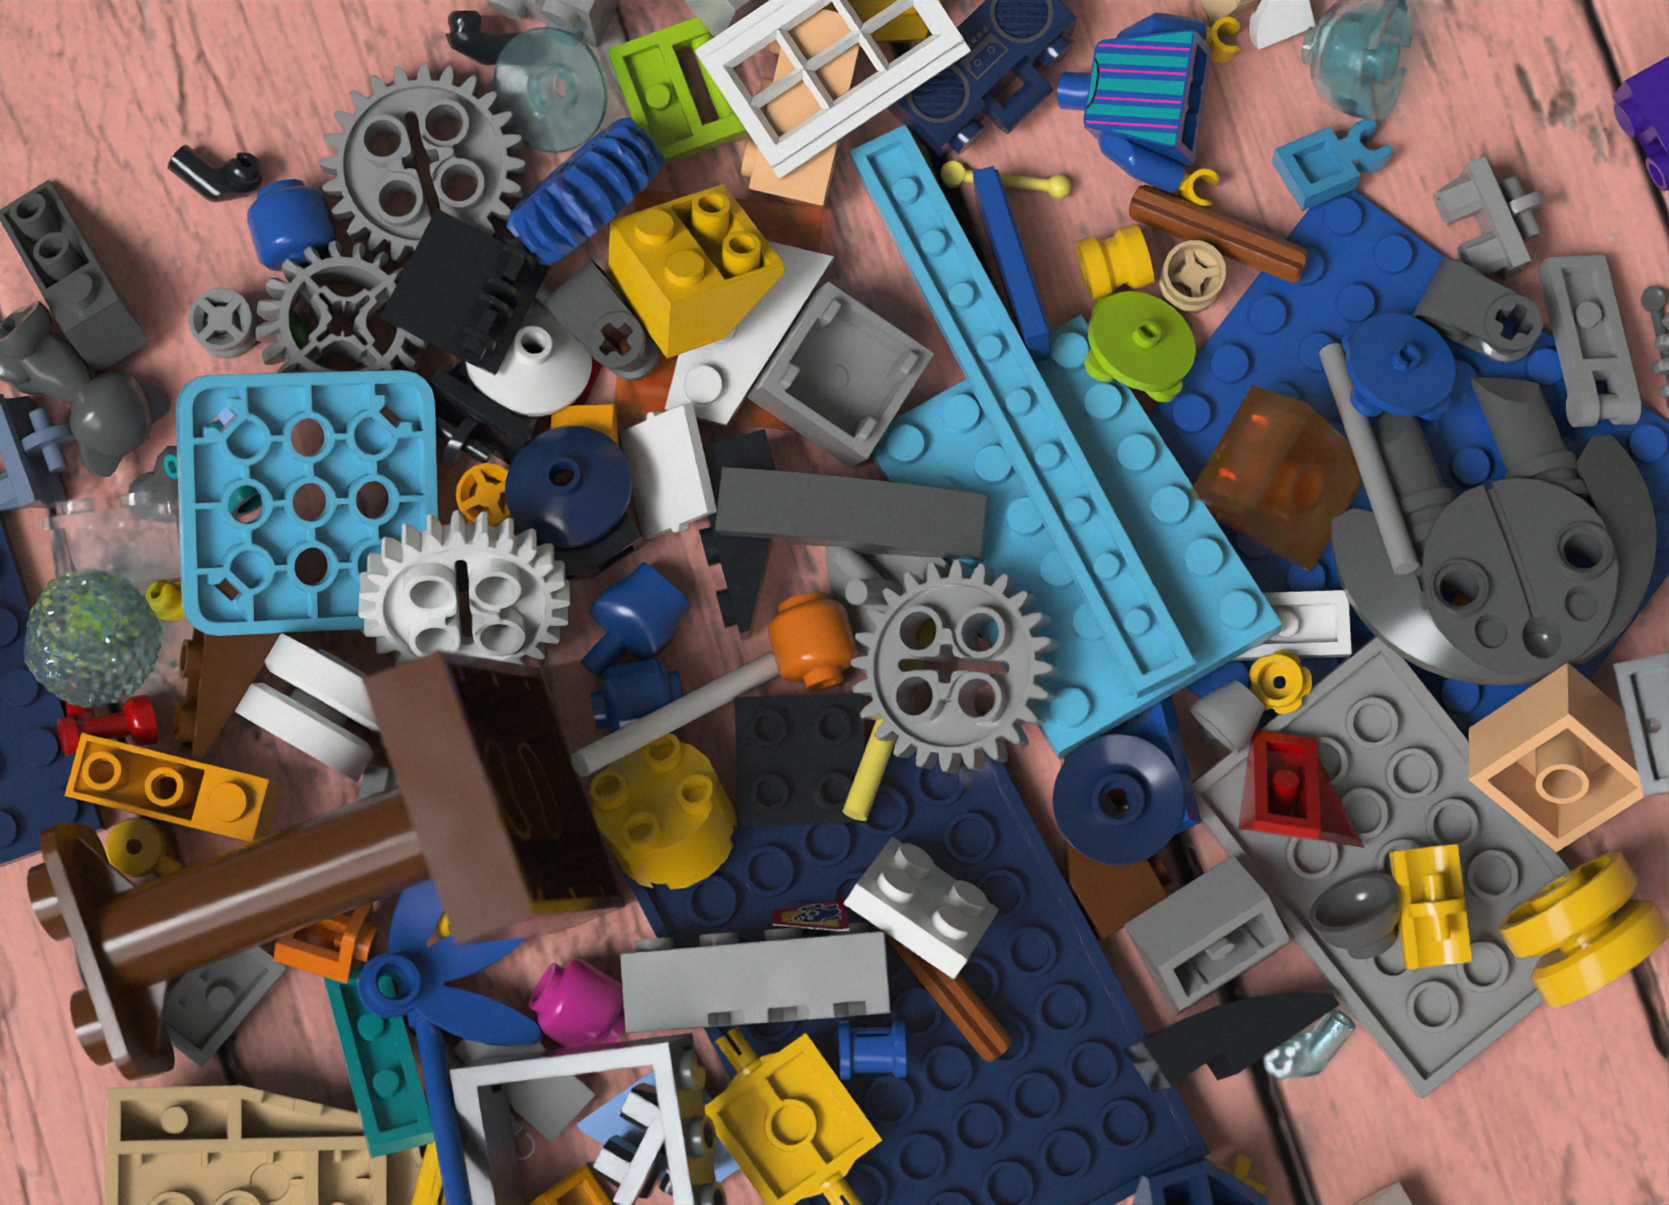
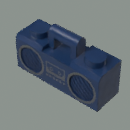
(1005, 43)

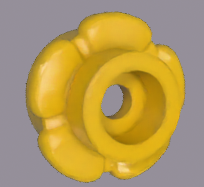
(1284, 665)

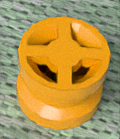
(483, 487)

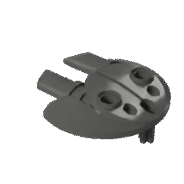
(1503, 548)

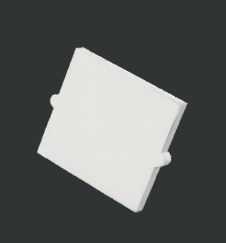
(668, 471)

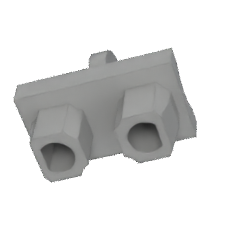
(1478, 194)

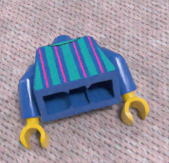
(1150, 97)

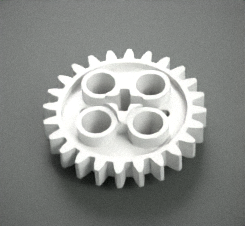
(513, 592)

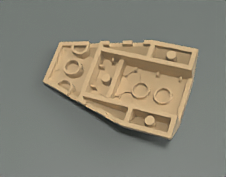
(244, 1151)

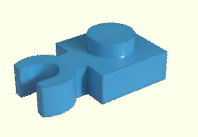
(1325, 167)

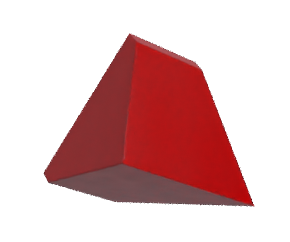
(1291, 792)

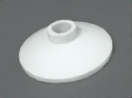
(541, 381)

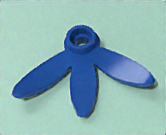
(425, 969)

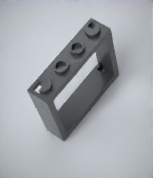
(488, 1129)

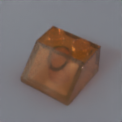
(1280, 476)

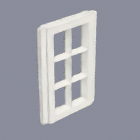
(851, 109)

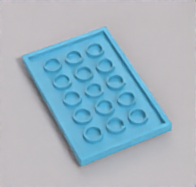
(1175, 536)

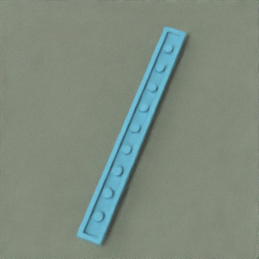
(1023, 413)

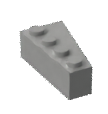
(754, 981)

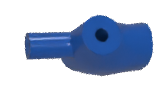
(637, 618)

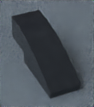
(1225, 1037)

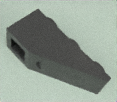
(72, 278)

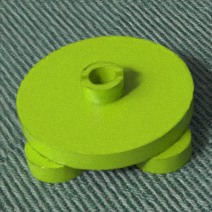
(1140, 344)

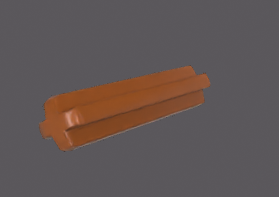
(1225, 234)
(959, 1004)

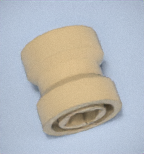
(1196, 267)

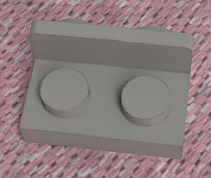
(214, 1000)

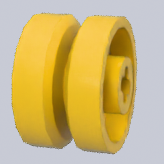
(1584, 929)

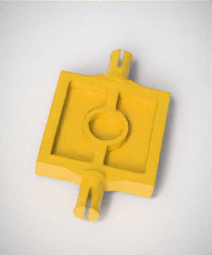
(790, 1123)

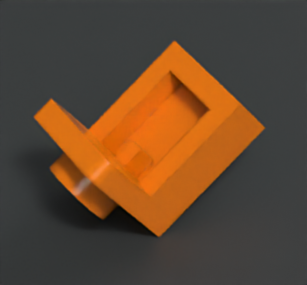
(331, 945)

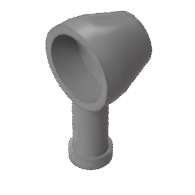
(1228, 716)

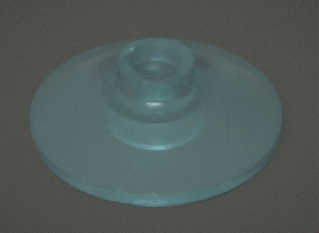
(527, 89)

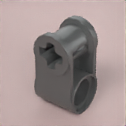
(1472, 311)
(600, 319)

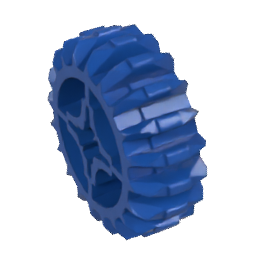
(586, 191)

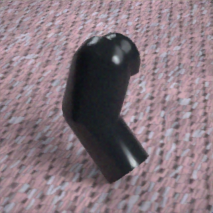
(468, 39)
(220, 181)

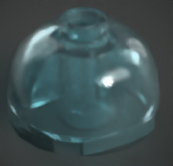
(1357, 56)

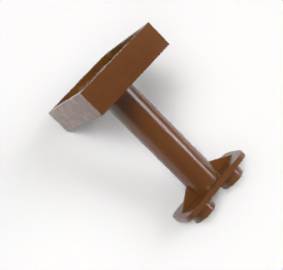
(477, 808)

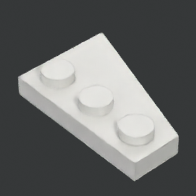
(724, 372)

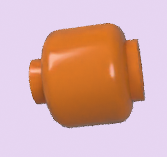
(812, 640)

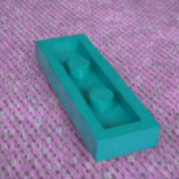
(379, 1070)

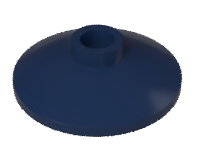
(583, 508)
(1126, 765)

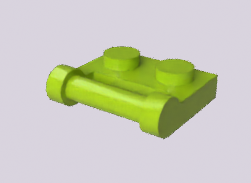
(660, 96)

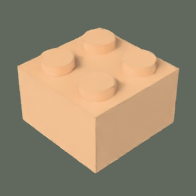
(1556, 758)

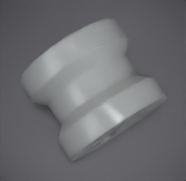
(214, 313)

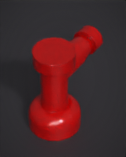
(135, 722)

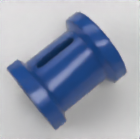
(871, 1049)

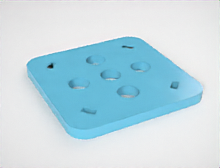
(259, 453)

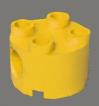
(664, 814)

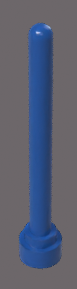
(441, 1108)

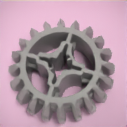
(325, 306)

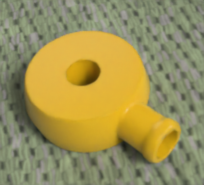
(153, 851)

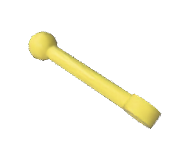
(1058, 186)

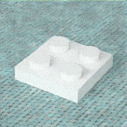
(922, 906)

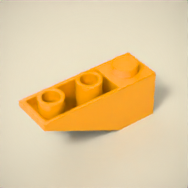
(173, 789)

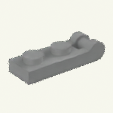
(1590, 340)

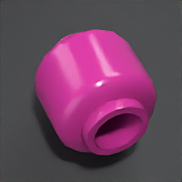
(578, 1004)

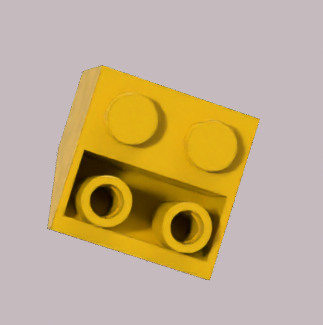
(691, 268)

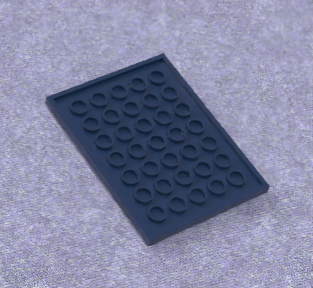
(1047, 1118)

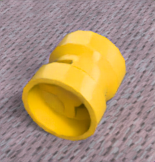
(1114, 261)

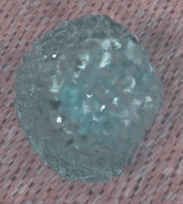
(92, 638)

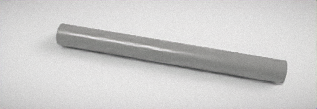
(1369, 464)

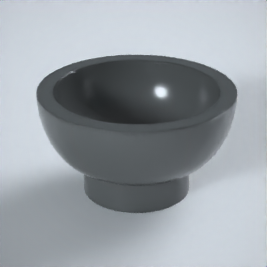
(1359, 914)

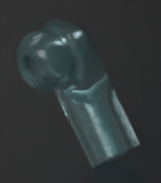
(1312, 1051)

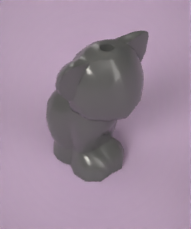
(108, 412)

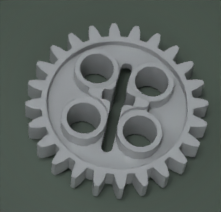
(371, 180)
(959, 609)

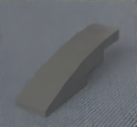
(852, 513)

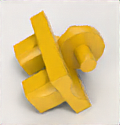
(1433, 906)

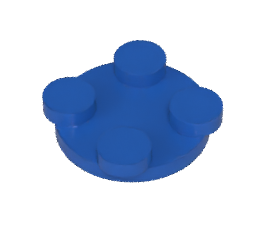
(1398, 367)

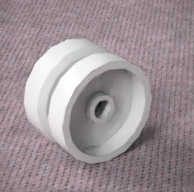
(318, 708)

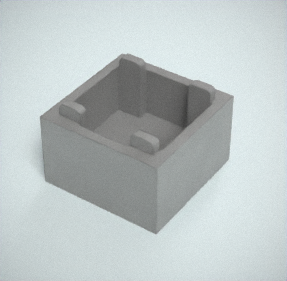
(840, 375)

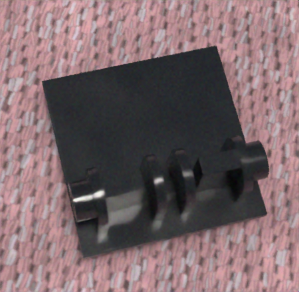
(465, 291)
(797, 757)

